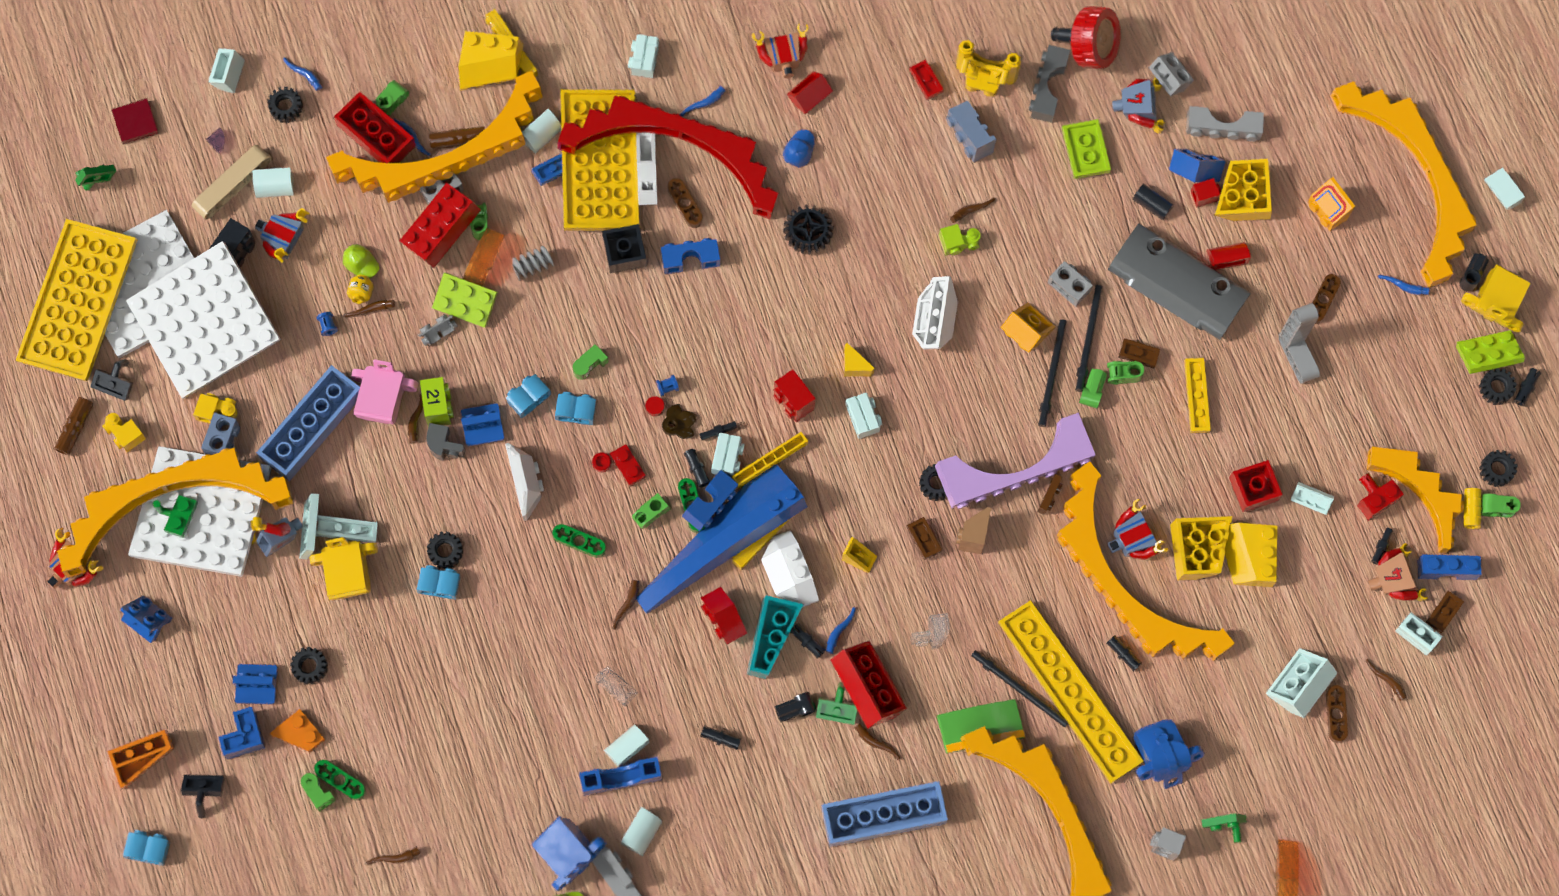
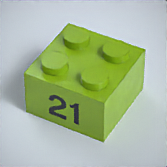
(435, 401)

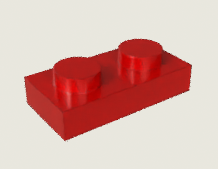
(926, 79)
(627, 465)

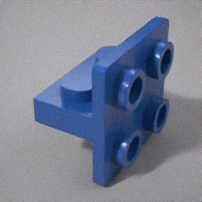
(482, 424)
(145, 617)
(255, 684)

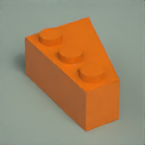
(139, 756)

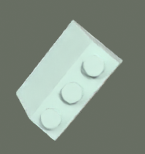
(1302, 682)

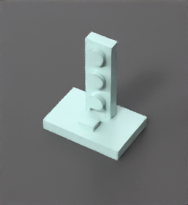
(331, 527)

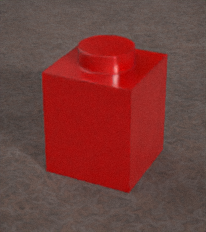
(1205, 192)

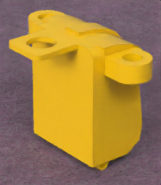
(1499, 298)
(345, 567)

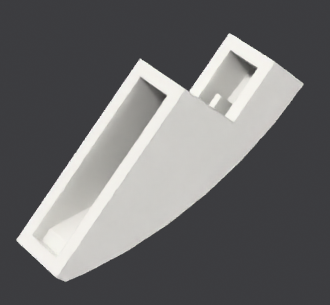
(646, 168)

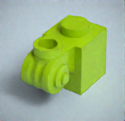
(954, 242)

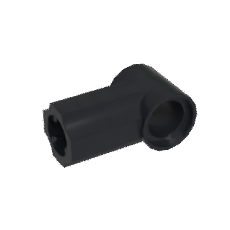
(1474, 272)
(799, 706)

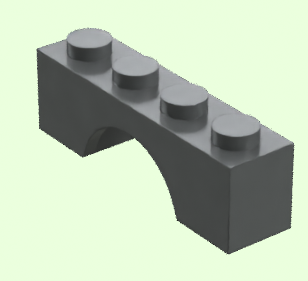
(1045, 103)

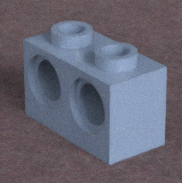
(215, 435)

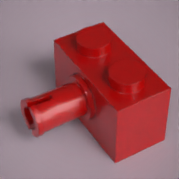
(1379, 496)

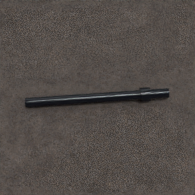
(1082, 371)
(1045, 407)
(989, 664)

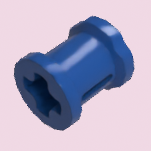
(327, 323)
(667, 385)

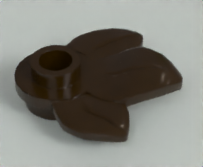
(681, 421)

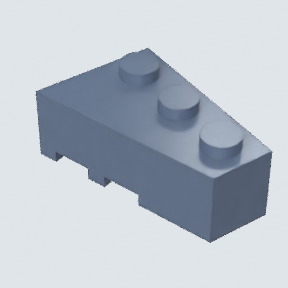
(970, 131)

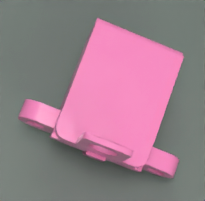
(381, 392)

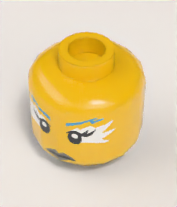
(360, 289)

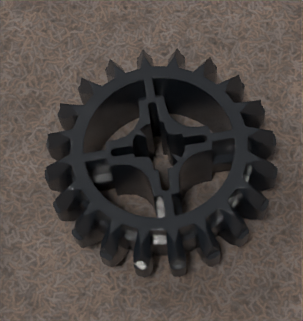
(815, 229)

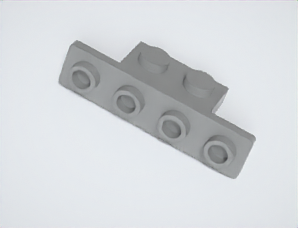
(613, 873)

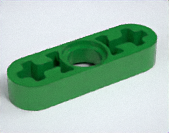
(682, 493)
(594, 541)
(355, 783)

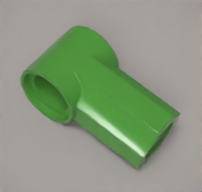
(1092, 392)

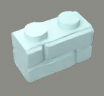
(644, 56)
(863, 415)
(727, 454)
(1418, 633)

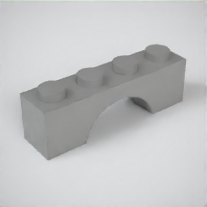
(1203, 123)

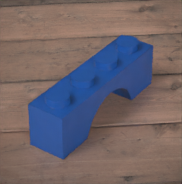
(611, 779)

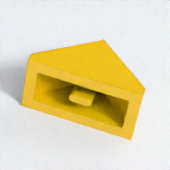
(855, 364)
(858, 555)

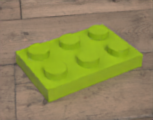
(1086, 149)
(464, 299)
(1490, 352)

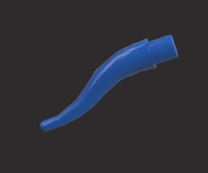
(313, 80)
(712, 98)
(407, 128)
(1412, 289)
(833, 638)

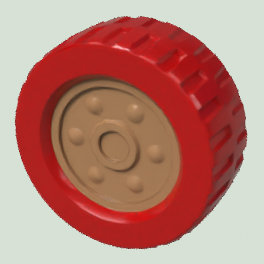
(1093, 37)

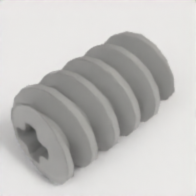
(531, 262)

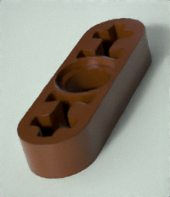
(685, 210)
(1334, 289)
(1331, 700)

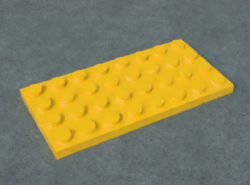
(601, 176)
(76, 300)

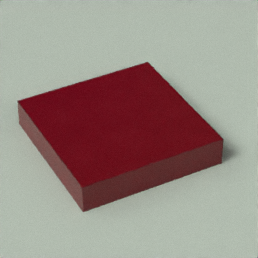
(134, 121)

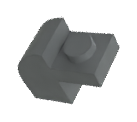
(438, 443)

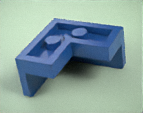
(1195, 166)
(246, 738)

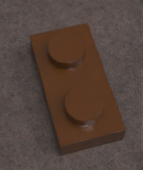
(1139, 352)
(1047, 502)
(924, 538)
(1444, 611)

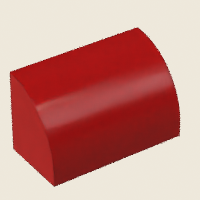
(810, 92)
(1228, 256)

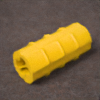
(1472, 508)

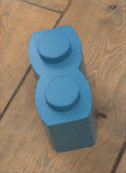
(528, 395)
(575, 409)
(438, 583)
(146, 848)

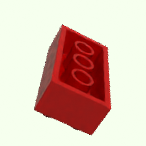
(374, 130)
(440, 225)
(868, 684)

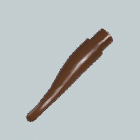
(964, 211)
(376, 306)
(412, 425)
(631, 598)
(1394, 684)
(870, 740)
(400, 858)

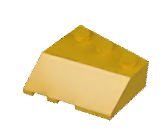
(488, 59)
(1246, 191)
(1199, 546)
(1252, 554)

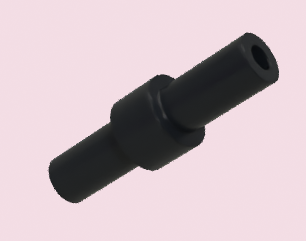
(718, 429)
(1382, 546)

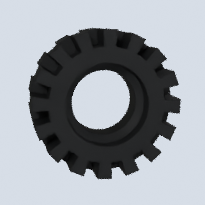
(286, 115)
(1490, 394)
(1493, 478)
(926, 487)
(440, 539)
(300, 657)

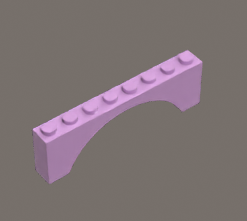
(968, 484)

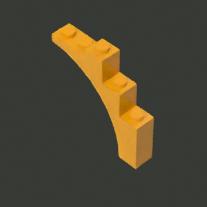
(1426, 485)

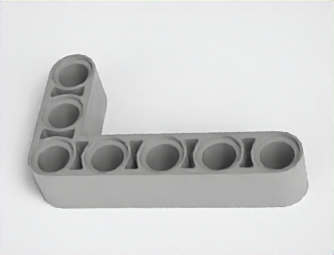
(1293, 342)

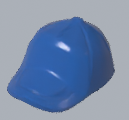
(799, 148)

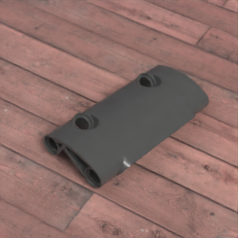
(1178, 282)

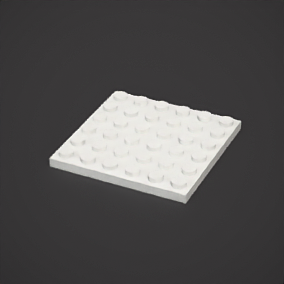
(156, 254)
(203, 320)
(217, 533)

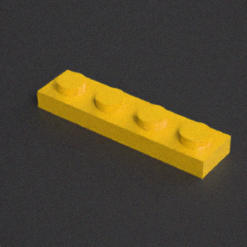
(1197, 395)

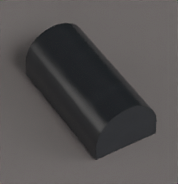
(1153, 201)

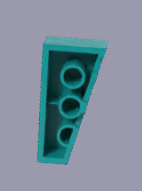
(772, 630)

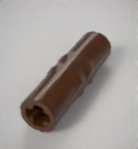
(454, 137)
(73, 426)

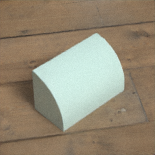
(226, 70)
(541, 131)
(273, 182)
(1504, 189)
(626, 746)
(641, 831)

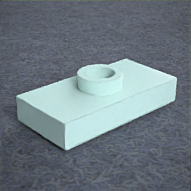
(1312, 498)

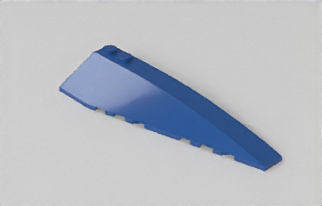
(744, 520)

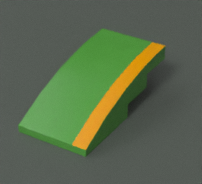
(998, 717)

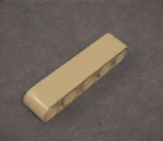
(231, 182)

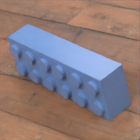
(309, 423)
(884, 814)

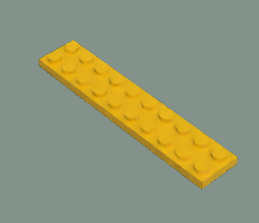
(1070, 692)

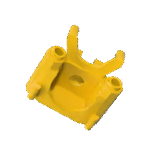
(985, 73)

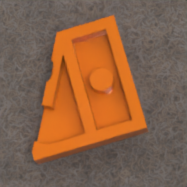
(298, 732)

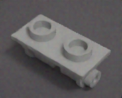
(443, 325)

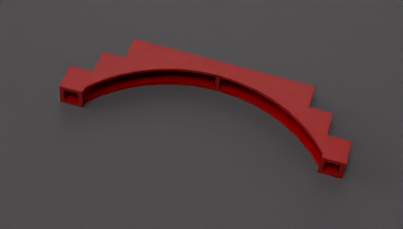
(637, 117)

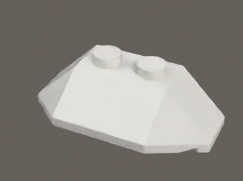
(935, 314)
(525, 479)
(789, 570)

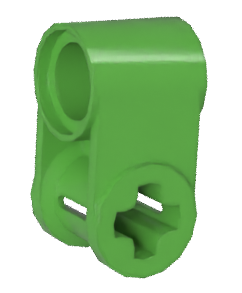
(392, 95)
(480, 221)
(1120, 372)
(1496, 505)

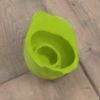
(360, 261)

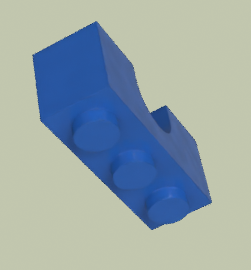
(704, 250)
(701, 512)
(1449, 565)

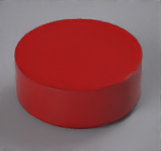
(654, 406)
(601, 462)

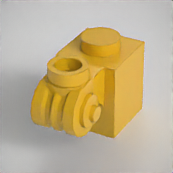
(211, 404)
(126, 435)

